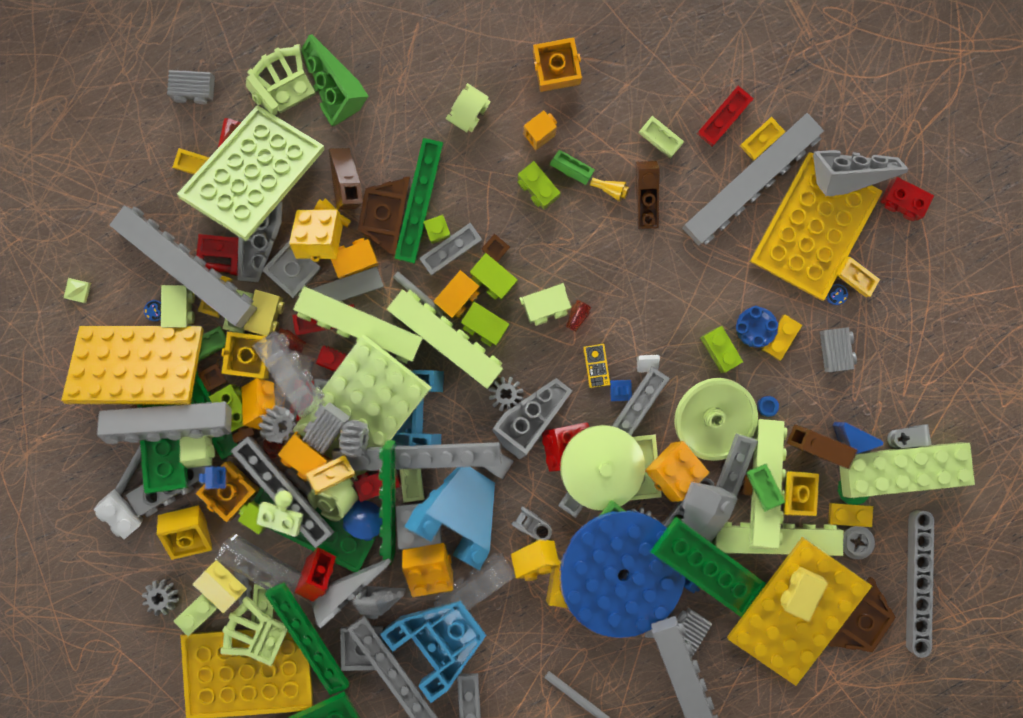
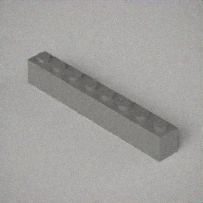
(752, 179)
(183, 266)

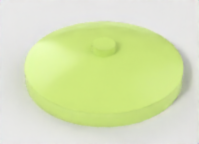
(713, 415)
(602, 467)

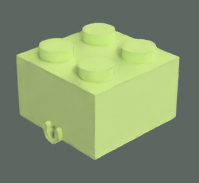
(546, 304)

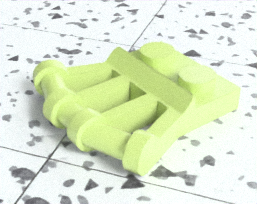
(291, 89)
(267, 638)

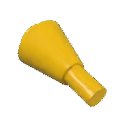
(613, 188)
(326, 205)

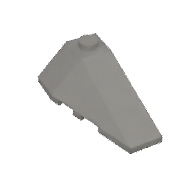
(844, 173)
(256, 250)
(524, 423)
(707, 509)
(344, 590)
(375, 600)

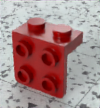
(556, 441)

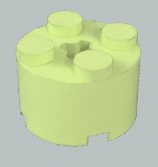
(467, 108)
(334, 501)

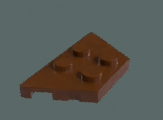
(384, 212)
(866, 623)

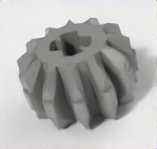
(505, 386)
(277, 424)
(354, 438)
(154, 603)

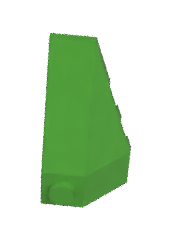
(338, 88)

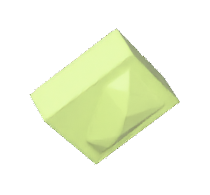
(77, 290)

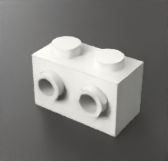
(118, 514)

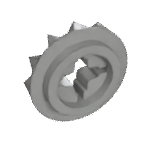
(866, 537)

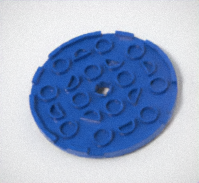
(591, 575)

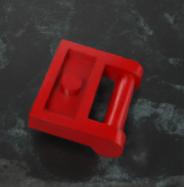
(219, 247)

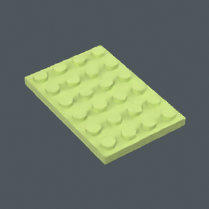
(251, 172)
(372, 390)

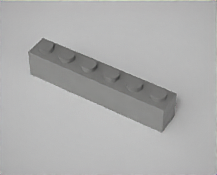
(164, 422)
(274, 481)
(682, 669)

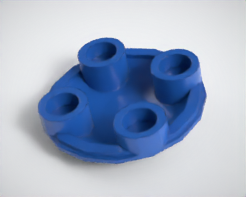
(757, 327)
(363, 520)

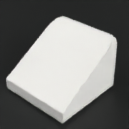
(645, 362)

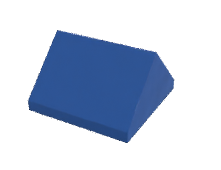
(855, 437)

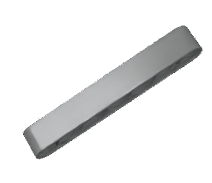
(924, 592)

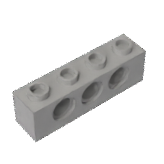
(146, 506)

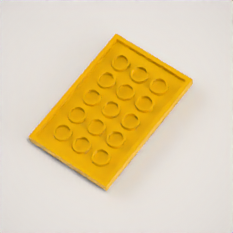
(813, 232)
(133, 365)
(785, 640)
(238, 684)

